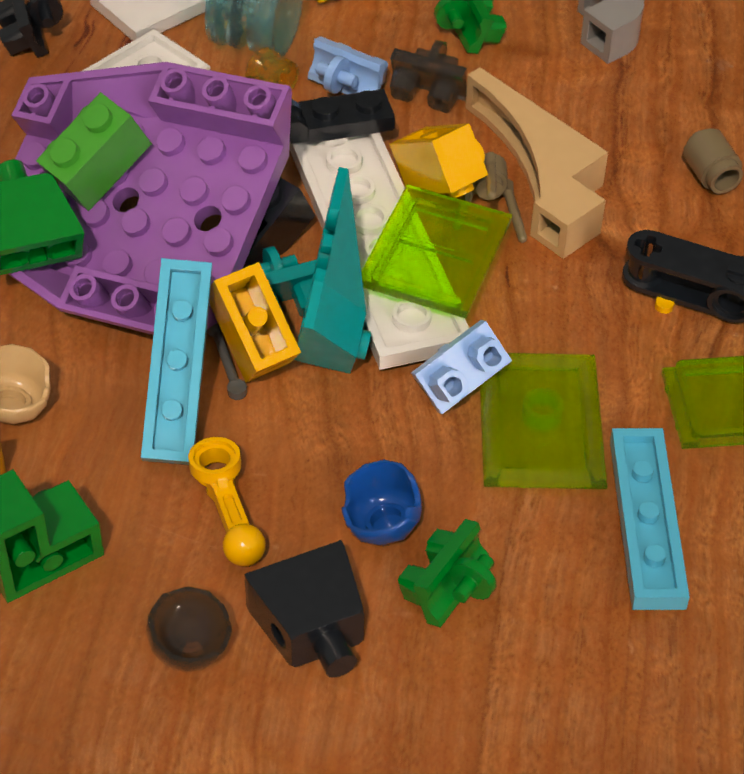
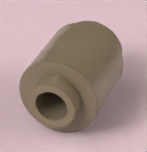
(713, 160)

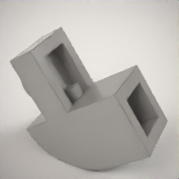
(610, 26)

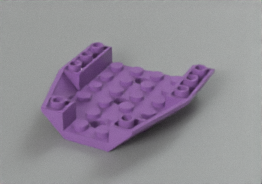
(211, 153)

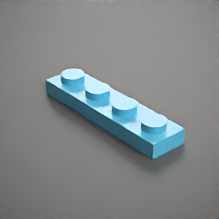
(176, 361)
(648, 520)

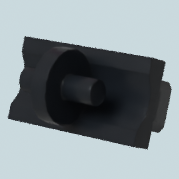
(23, 24)

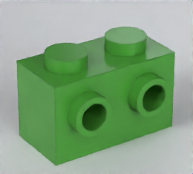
(94, 151)

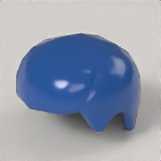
(381, 502)

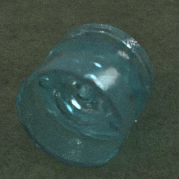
(253, 22)

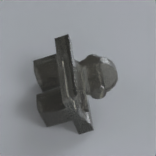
(429, 71)

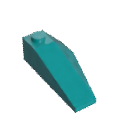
(335, 304)

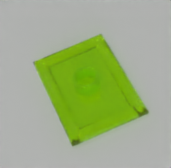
(543, 423)

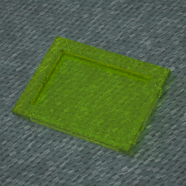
(435, 251)

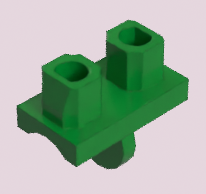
(471, 22)
(456, 571)

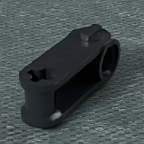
(686, 274)

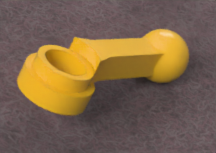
(243, 542)

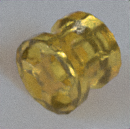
(268, 66)

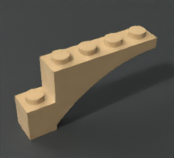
(555, 159)

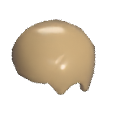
(23, 384)

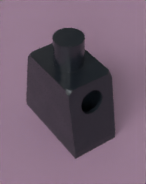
(310, 608)

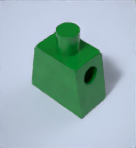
(35, 221)

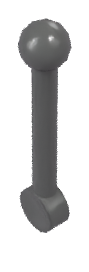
(236, 387)

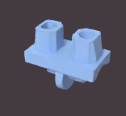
(345, 69)
(461, 366)

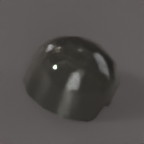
(188, 629)

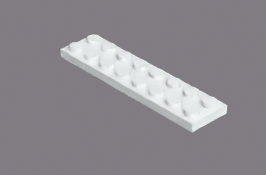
(398, 328)

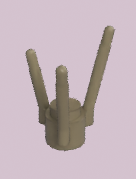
(494, 186)

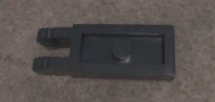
(341, 117)

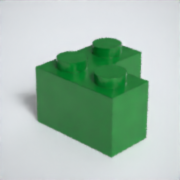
(42, 535)

